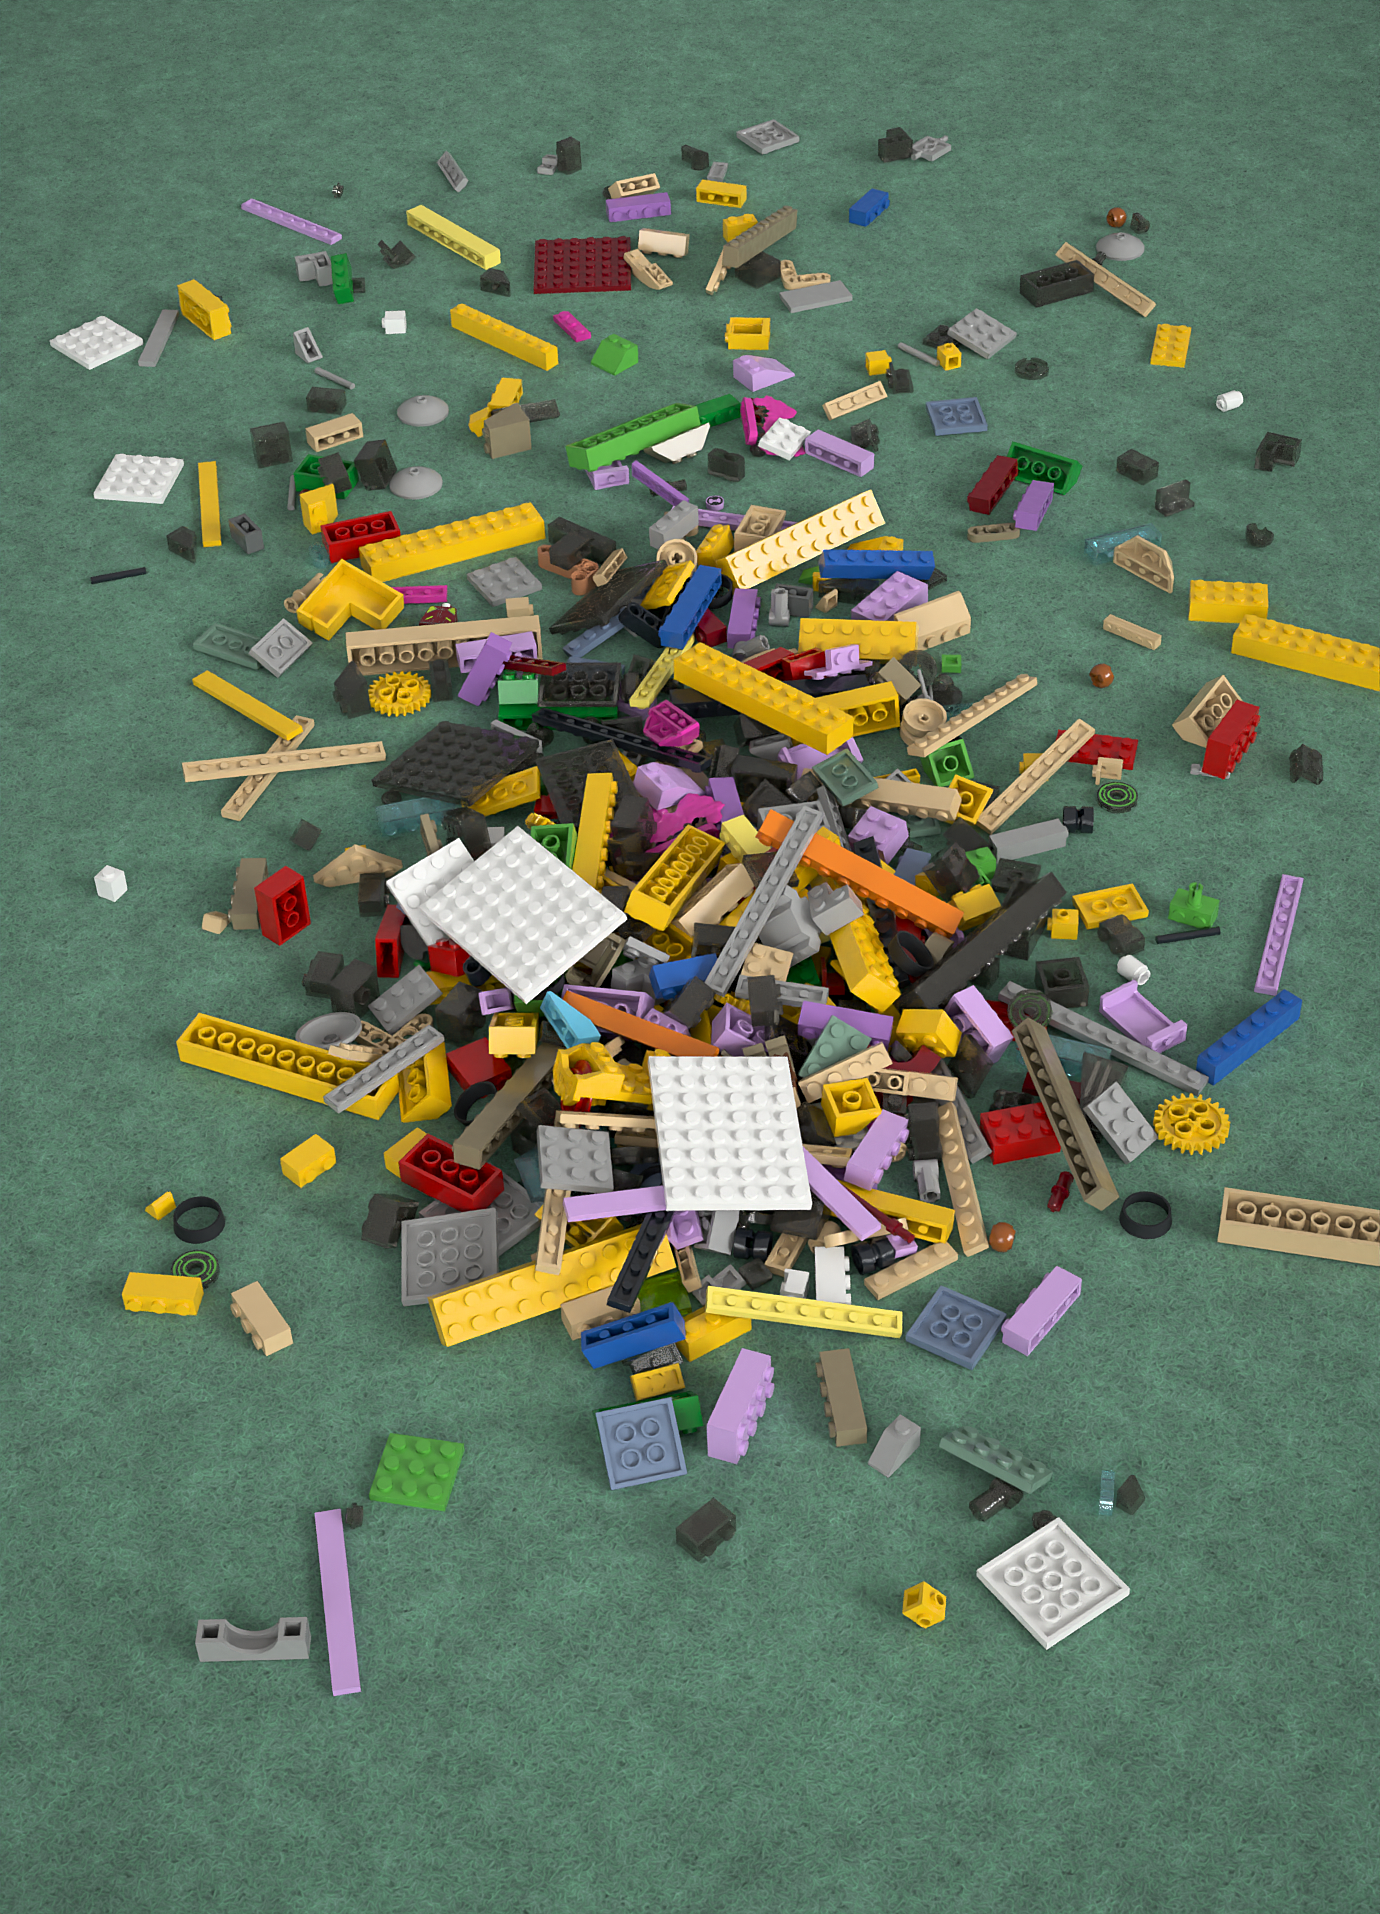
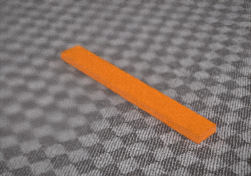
(639, 1029)

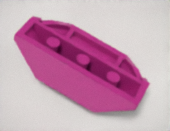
(670, 725)

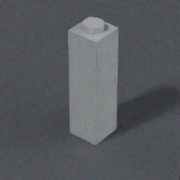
(1028, 840)

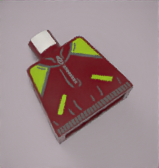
(439, 615)

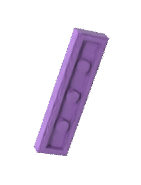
(657, 484)

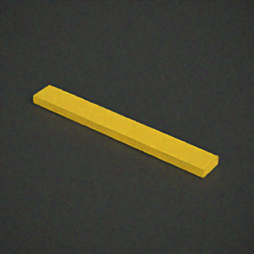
(209, 504)
(247, 705)

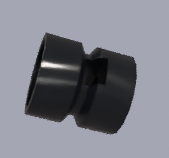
(1078, 819)
(761, 1245)
(872, 1255)

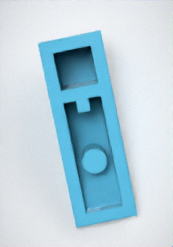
(568, 1022)

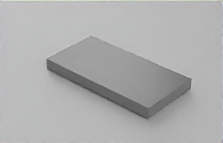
(815, 296)

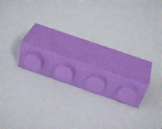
(638, 207)
(1033, 505)
(743, 616)
(485, 669)
(725, 791)
(815, 1016)

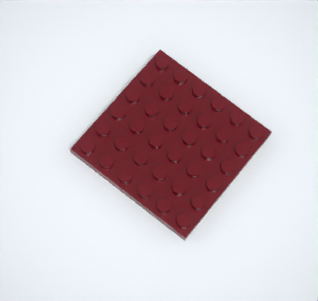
(581, 265)

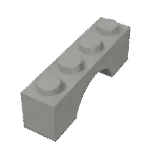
(224, 1642)

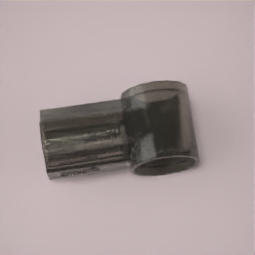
(998, 1496)

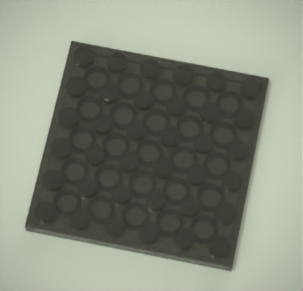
(455, 763)

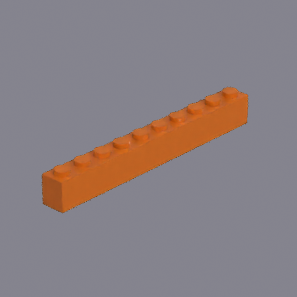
(866, 879)

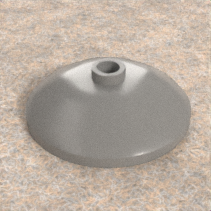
(1120, 246)
(422, 411)
(415, 483)
(330, 1030)

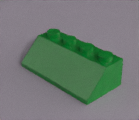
(1045, 467)
(685, 1406)

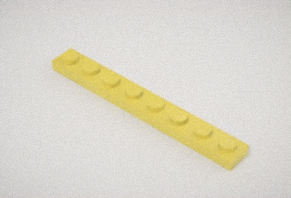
(657, 677)
(803, 1312)

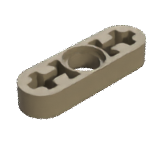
(983, 533)

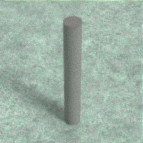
(918, 354)
(335, 378)
(292, 494)

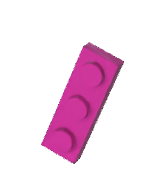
(572, 326)
(423, 594)

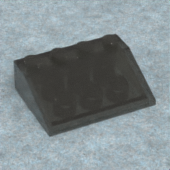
(582, 686)

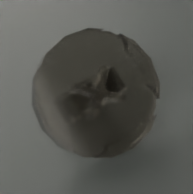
(945, 692)

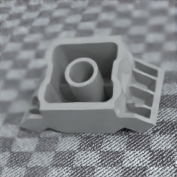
(792, 927)

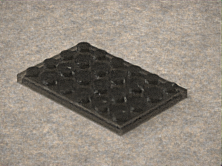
(608, 599)
(566, 776)

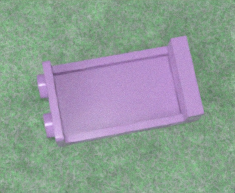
(609, 475)
(808, 757)
(1140, 1019)

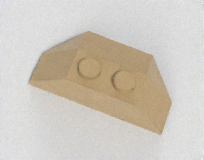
(1146, 562)

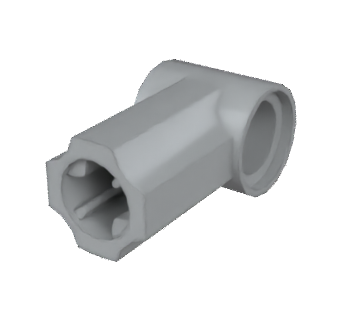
(779, 612)
(744, 650)
(927, 1175)

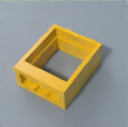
(748, 333)

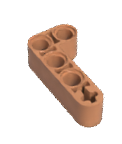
(580, 574)

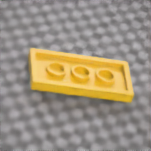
(1171, 345)
(510, 792)

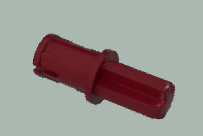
(1060, 1191)

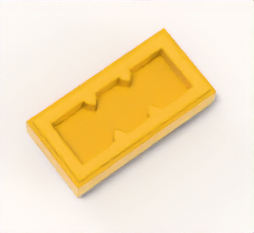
(657, 1382)

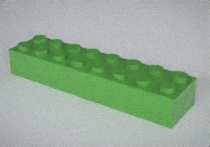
(631, 436)

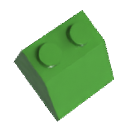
(615, 354)
(947, 762)

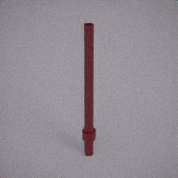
(892, 1225)

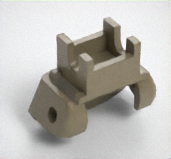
(600, 959)

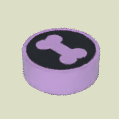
(714, 503)

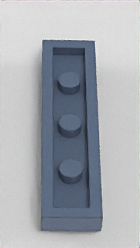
(592, 638)

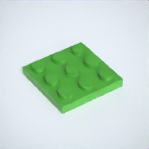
(417, 1472)

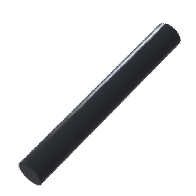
(118, 575)
(1186, 935)

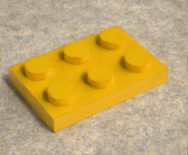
(667, 585)
(1110, 902)

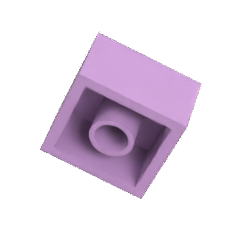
(887, 831)

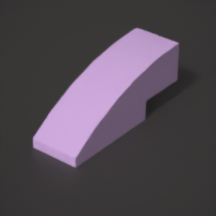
(496, 1000)

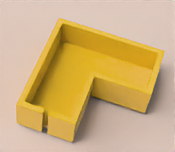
(348, 593)

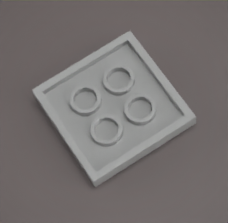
(767, 136)
(982, 333)
(504, 581)
(574, 1159)

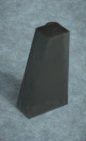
(1096, 1076)

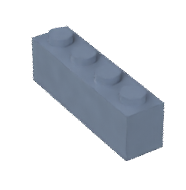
(911, 864)

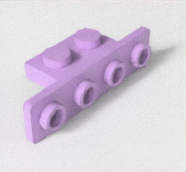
(841, 660)

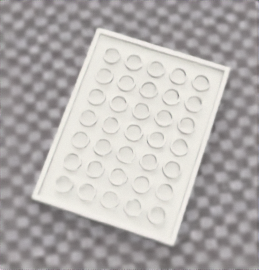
(522, 914)
(728, 1134)

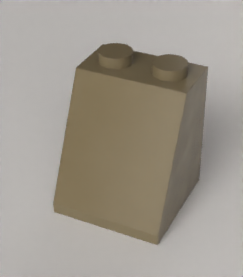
(507, 432)

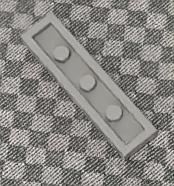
(452, 171)
(791, 993)

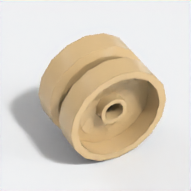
(677, 551)
(920, 718)

